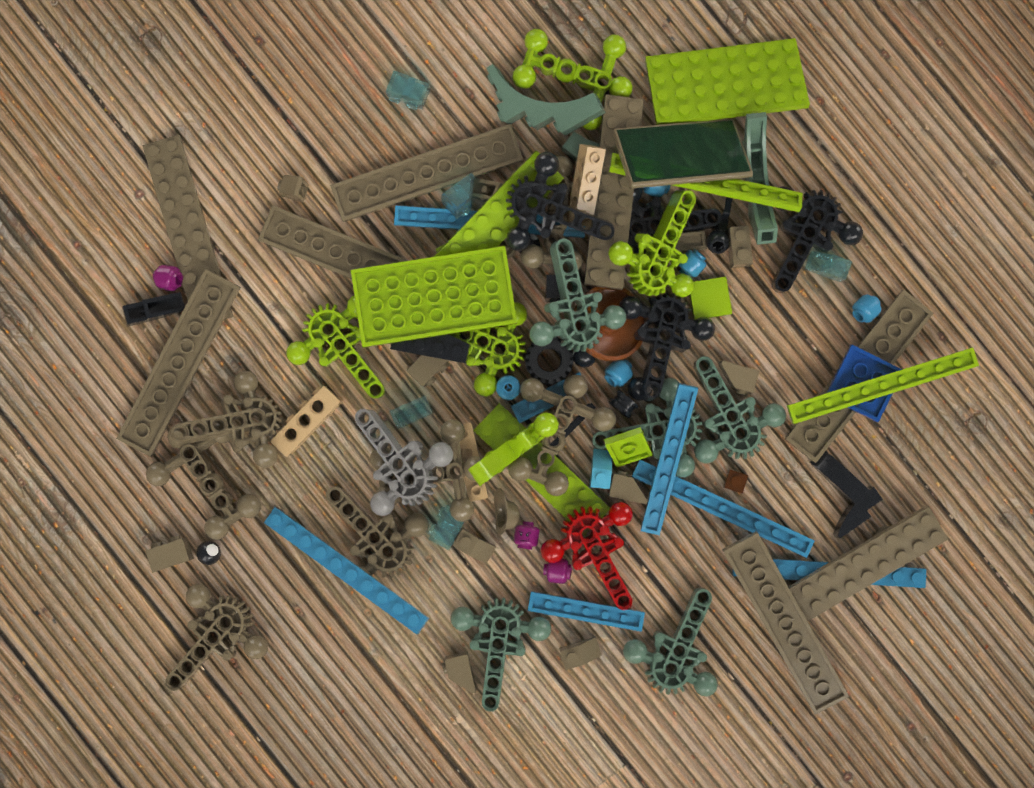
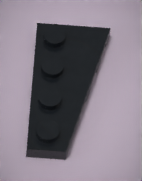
(440, 347)

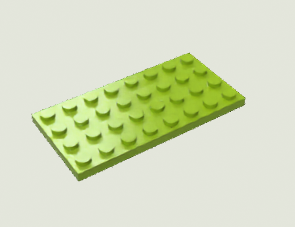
(726, 82)
(433, 296)

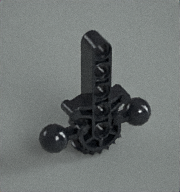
(656, 214)
(849, 233)
(518, 237)
(701, 328)

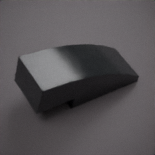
(153, 309)
(840, 478)
(856, 513)

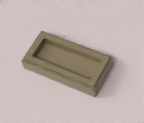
(691, 241)

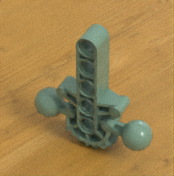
(612, 317)
(772, 415)
(686, 463)
(537, 629)
(636, 652)

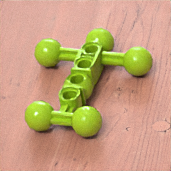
(613, 47)

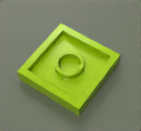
(710, 298)
(628, 447)

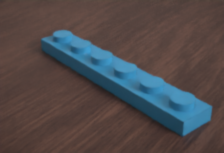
(586, 611)

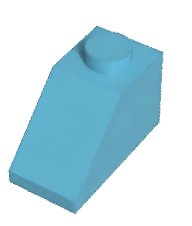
(601, 469)

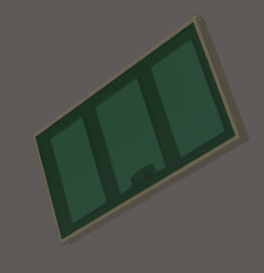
(682, 153)

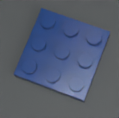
(859, 367)

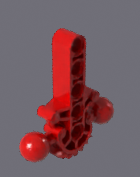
(620, 515)

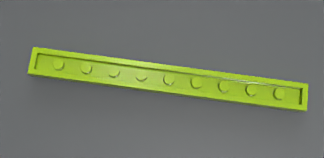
(736, 189)
(882, 385)

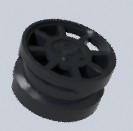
(623, 404)

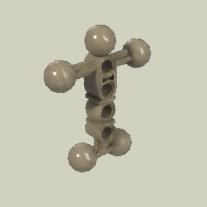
(533, 255)
(602, 419)
(451, 432)
(216, 526)

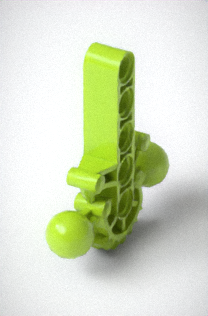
(654, 283)
(299, 352)
(486, 382)
(496, 460)

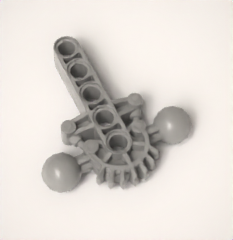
(439, 455)

